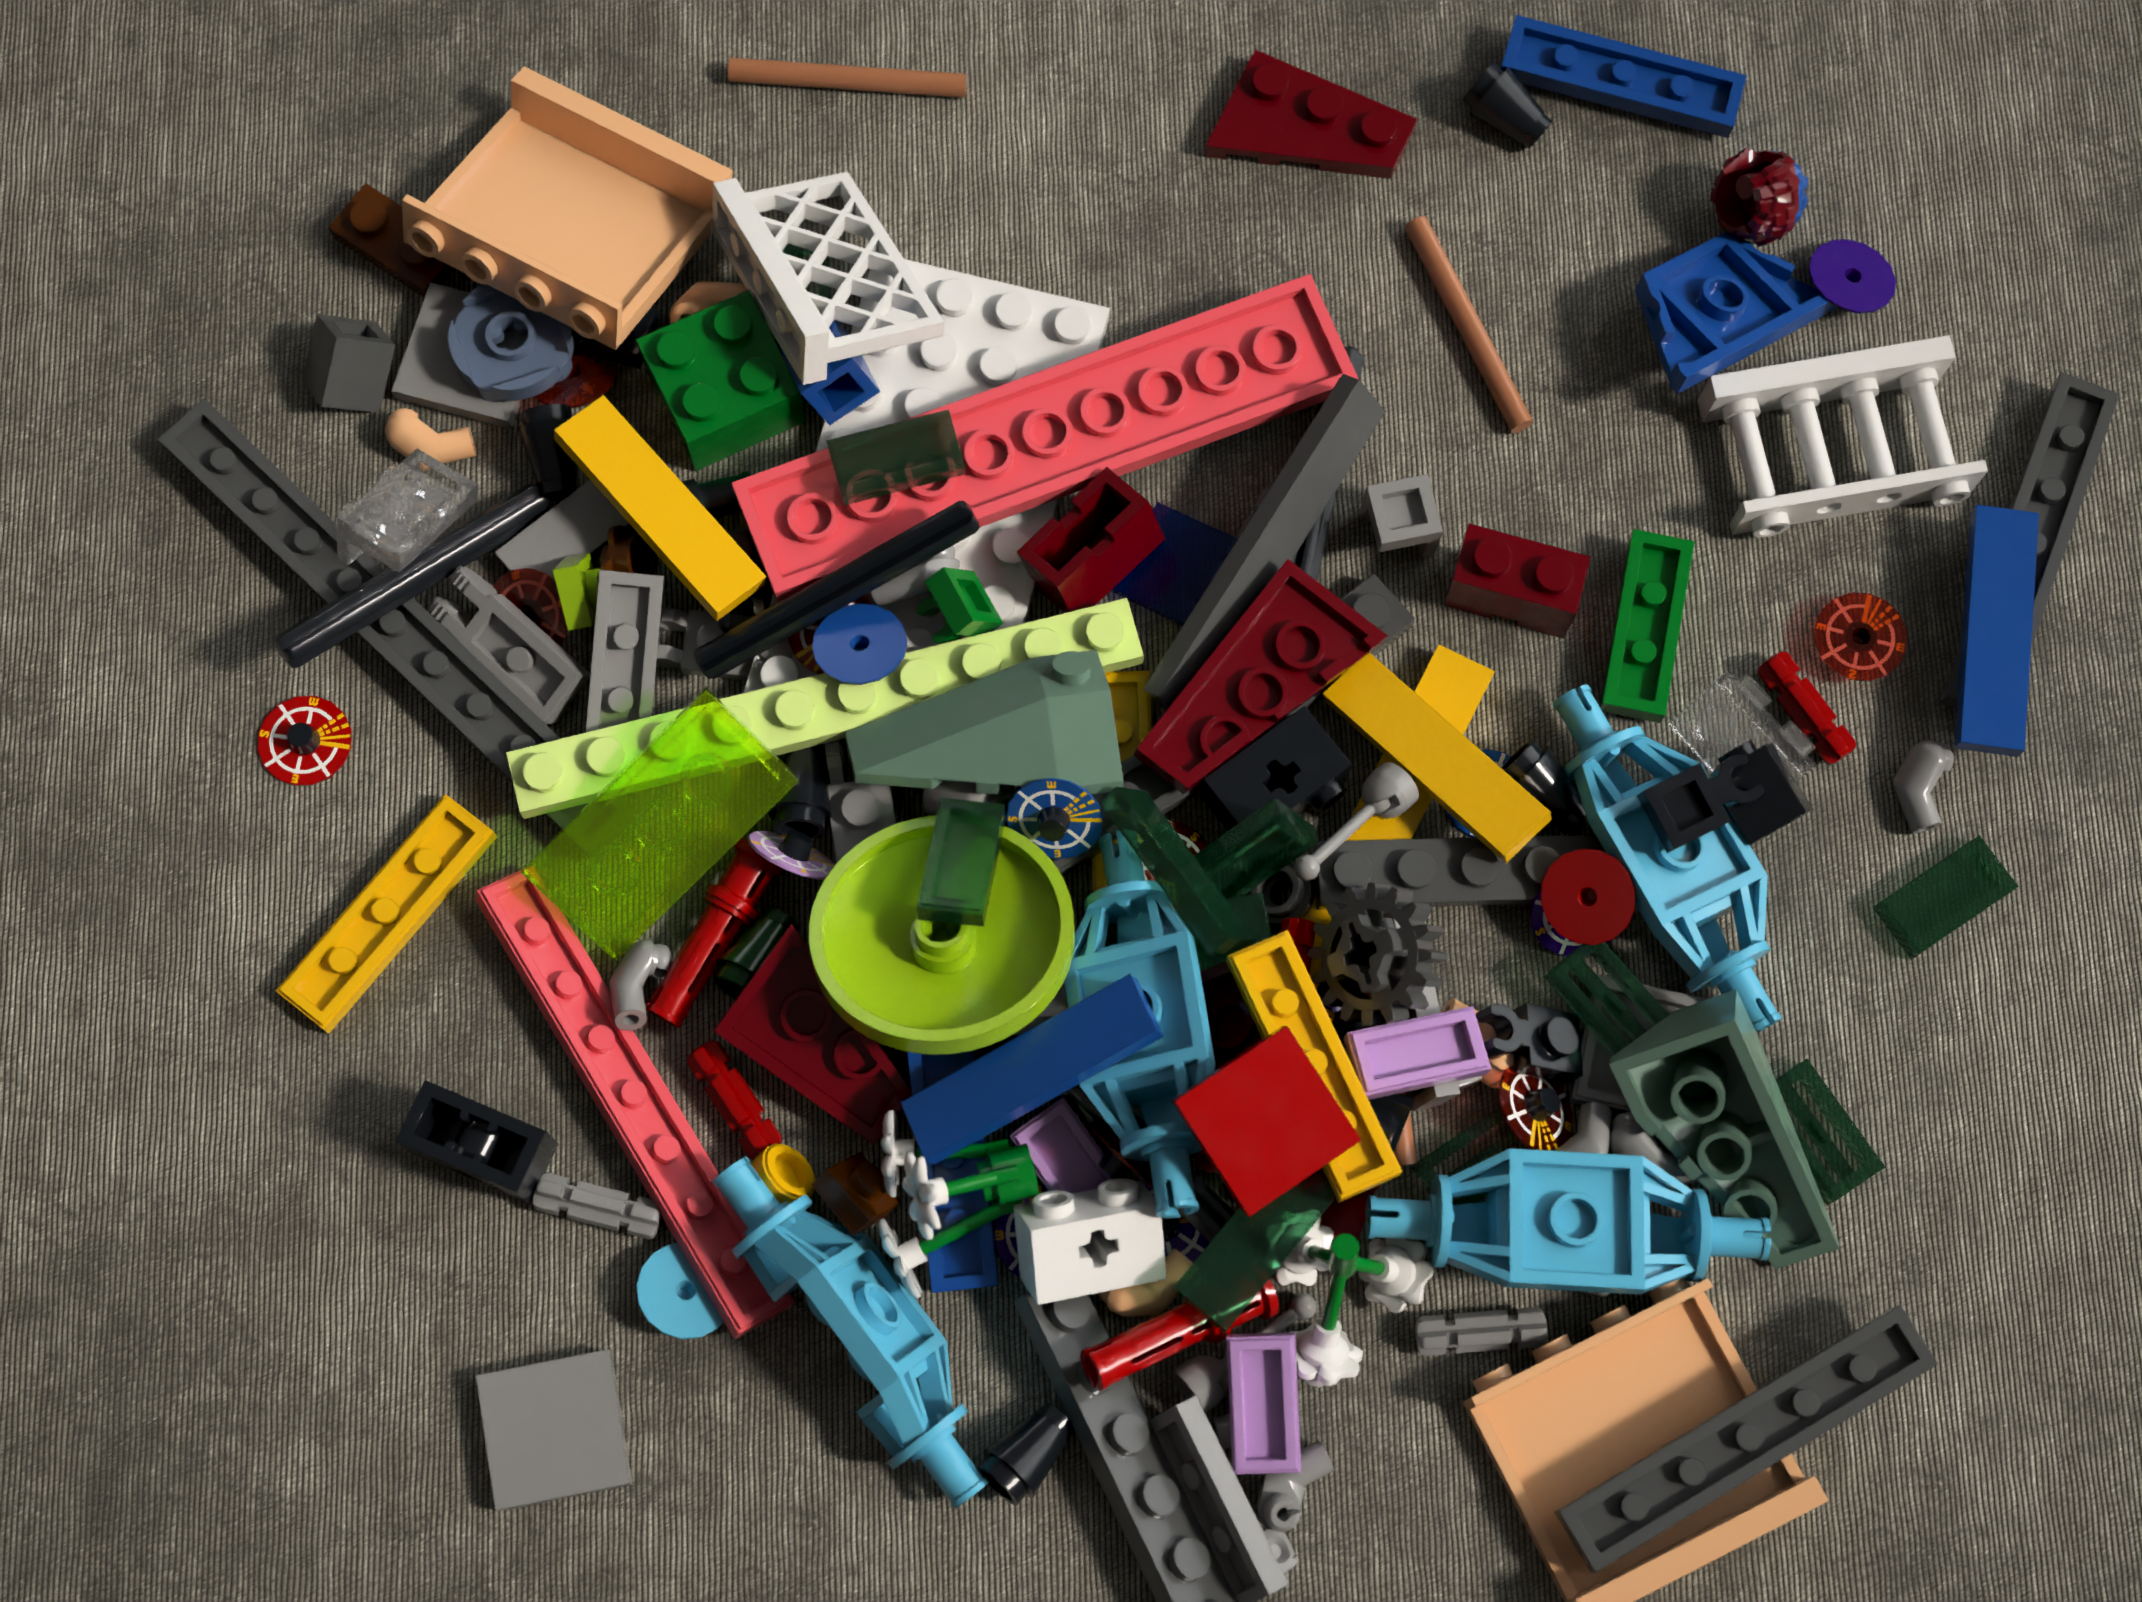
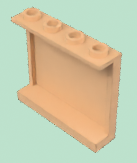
(570, 210)
(1606, 1407)

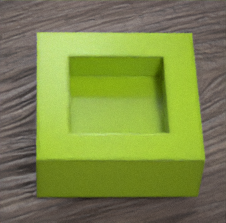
(577, 590)

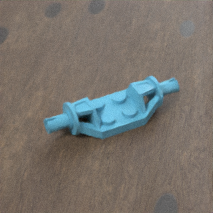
(1680, 890)
(1164, 959)
(1569, 1223)
(872, 1315)

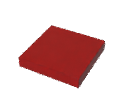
(1266, 1120)

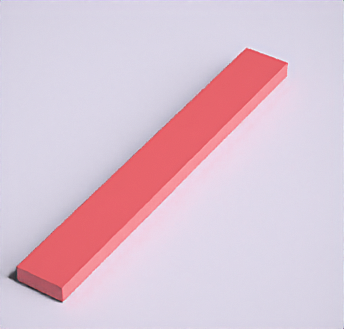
(629, 1097)

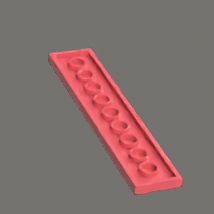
(1065, 427)

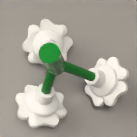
(1394, 1277)

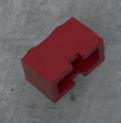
(1093, 544)
(1517, 580)

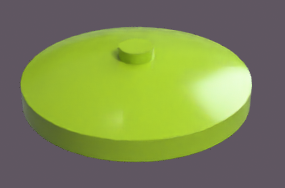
(933, 981)

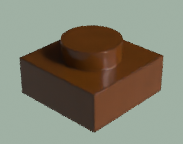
(855, 1193)

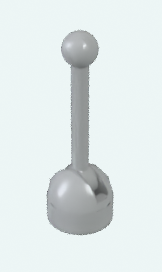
(1386, 795)
(1208, 1376)

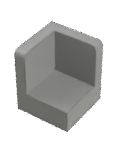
(1403, 514)

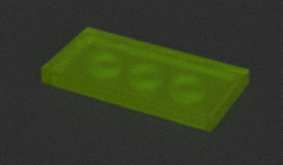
(660, 824)

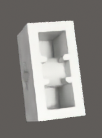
(1089, 1241)

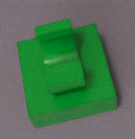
(962, 603)

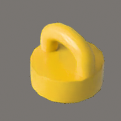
(784, 1172)

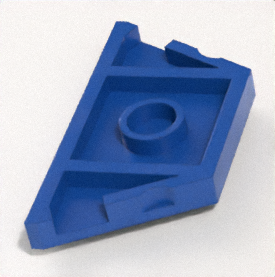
(1722, 307)

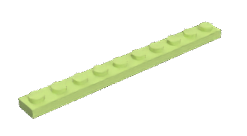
(822, 708)

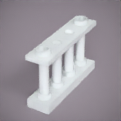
(1857, 381)

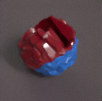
(1759, 195)

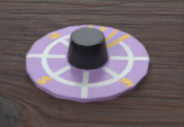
(792, 853)

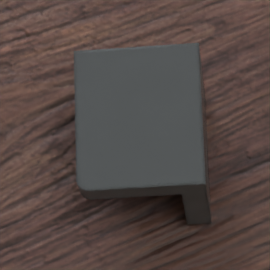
(348, 363)

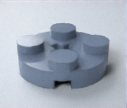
(502, 372)

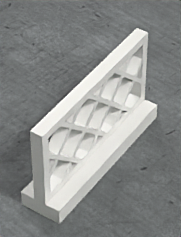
(780, 280)

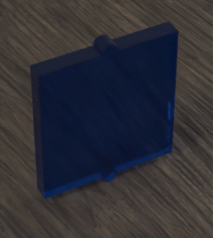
(1178, 568)

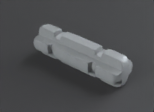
(597, 1205)
(1480, 1331)

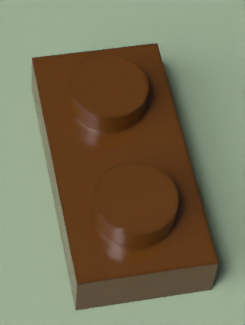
(374, 230)

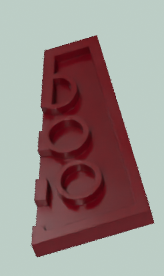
(1264, 669)

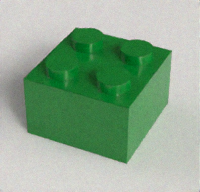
(722, 380)

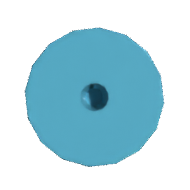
(674, 1296)

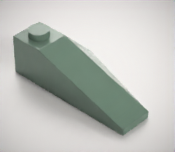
(1003, 729)
(1717, 1108)

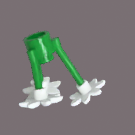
(1004, 1176)

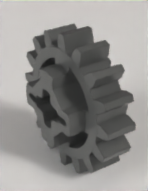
(1382, 959)

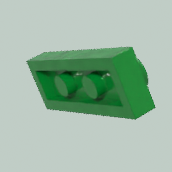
(1646, 626)

